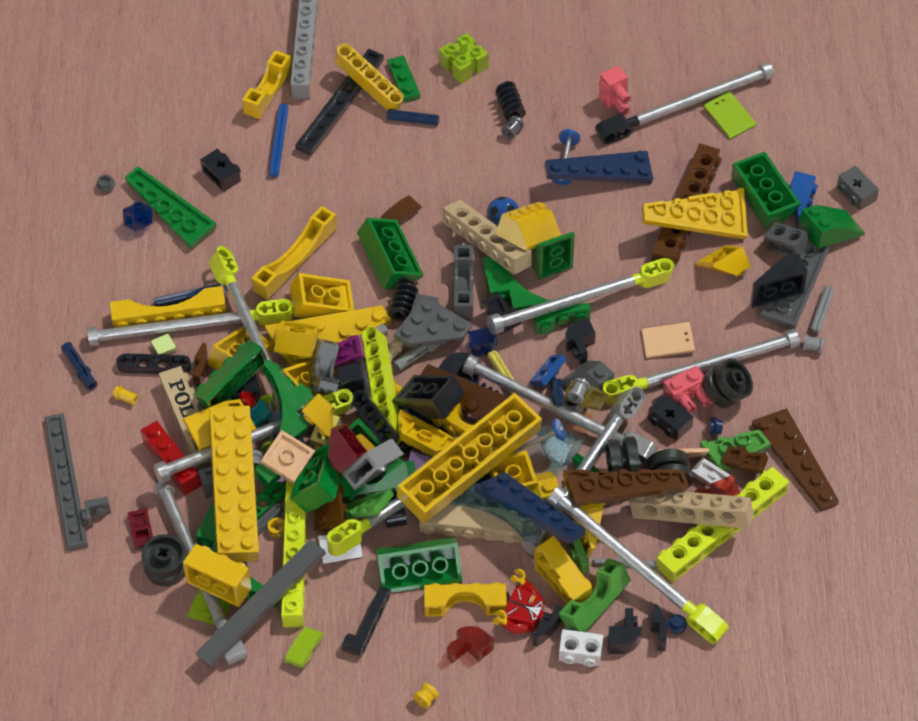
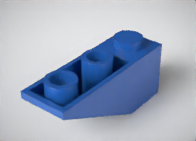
(803, 187)

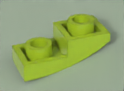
(303, 646)

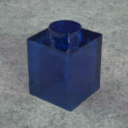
(481, 341)

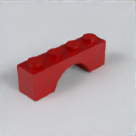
(161, 444)

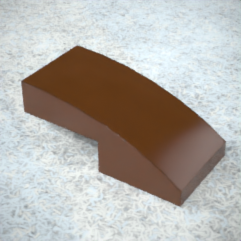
(402, 209)
(201, 361)
(743, 460)

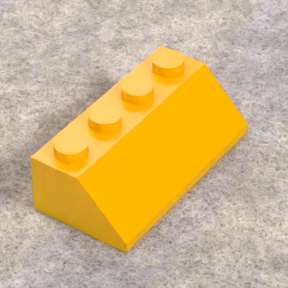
(528, 226)

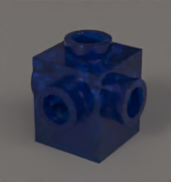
(137, 216)

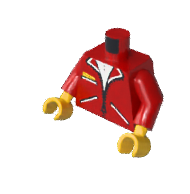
(523, 609)

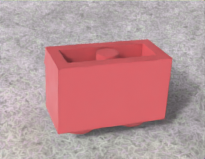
(613, 90)
(685, 387)

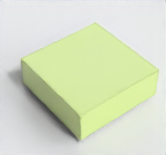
(163, 345)

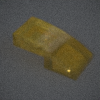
(593, 398)

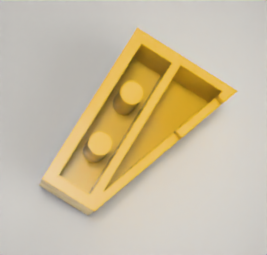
(560, 572)

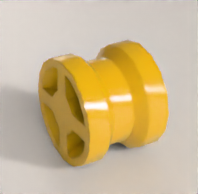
(425, 695)

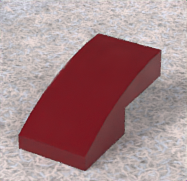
(140, 527)

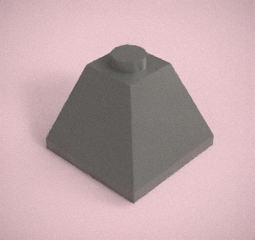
(593, 372)

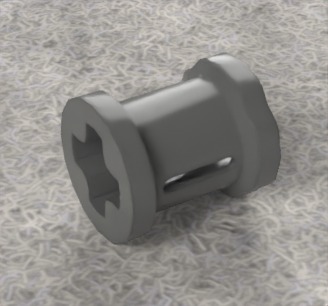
(512, 127)

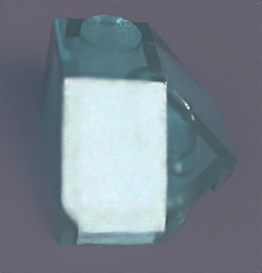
(560, 451)

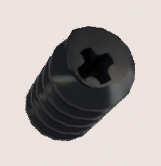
(509, 100)
(402, 299)

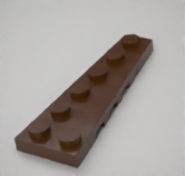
(477, 399)
(796, 456)
(606, 486)

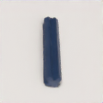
(414, 117)
(557, 392)

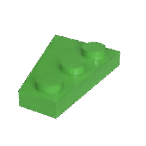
(753, 441)
(368, 505)

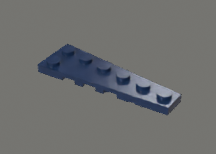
(617, 167)
(529, 505)

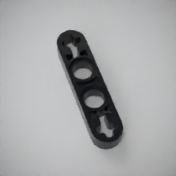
(154, 360)

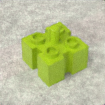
(463, 58)

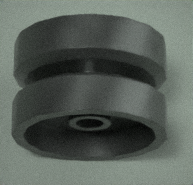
(728, 383)
(624, 458)
(670, 460)
(164, 560)

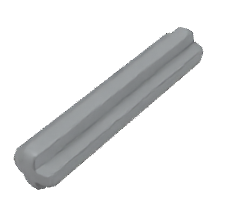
(822, 310)

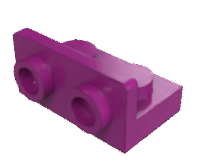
(349, 351)

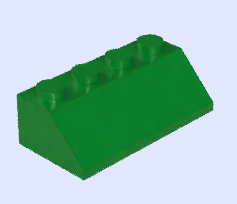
(765, 189)
(388, 251)
(232, 375)
(419, 564)

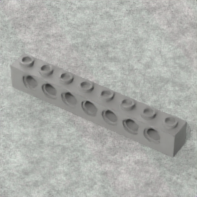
(304, 49)

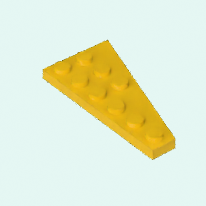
(705, 213)
(337, 326)

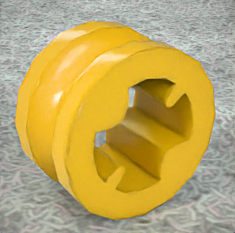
(271, 530)

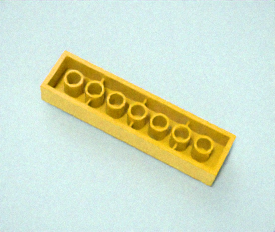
(469, 458)
(233, 483)

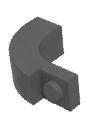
(322, 366)

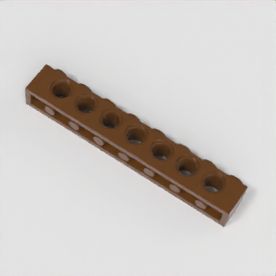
(695, 183)

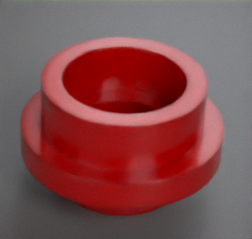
(248, 399)

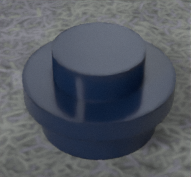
(715, 426)
(676, 624)

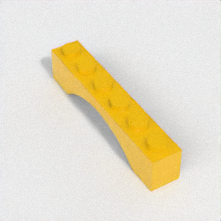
(272, 276)
(205, 303)

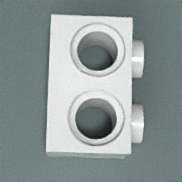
(581, 642)

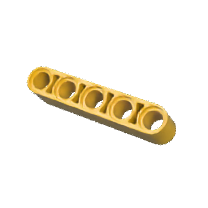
(363, 72)

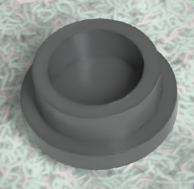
(105, 183)

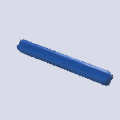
(278, 140)

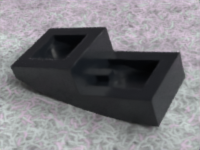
(659, 625)
(547, 628)

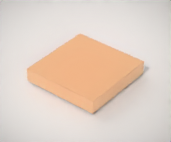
(287, 457)

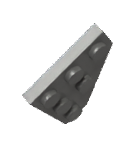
(431, 325)

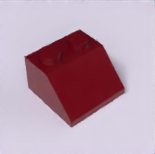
(344, 448)

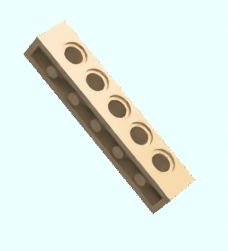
(481, 233)
(695, 509)

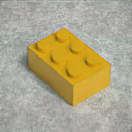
(217, 575)

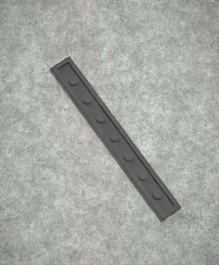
(66, 482)
(260, 603)

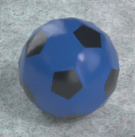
(498, 207)

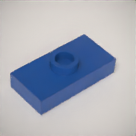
(548, 370)

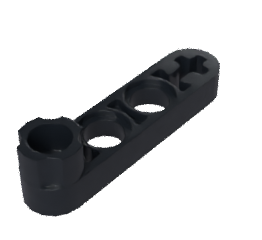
(361, 397)
(358, 644)

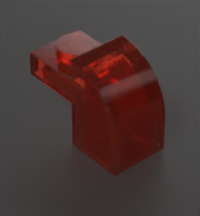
(725, 486)
(473, 640)

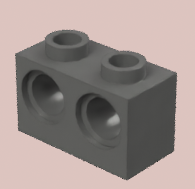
(786, 240)

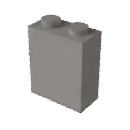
(373, 464)

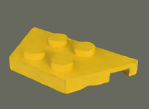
(421, 434)

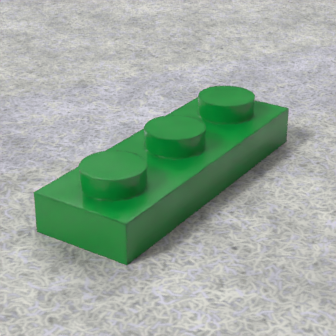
(403, 78)

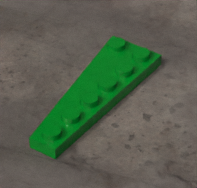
(176, 212)

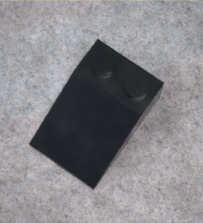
(780, 282)
(430, 395)

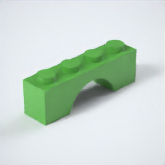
(610, 581)

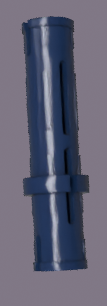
(82, 371)

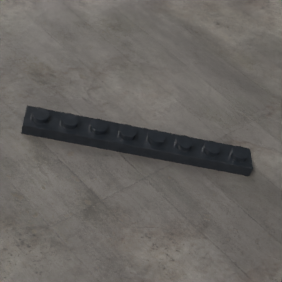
(334, 108)

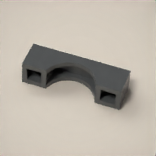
(463, 281)

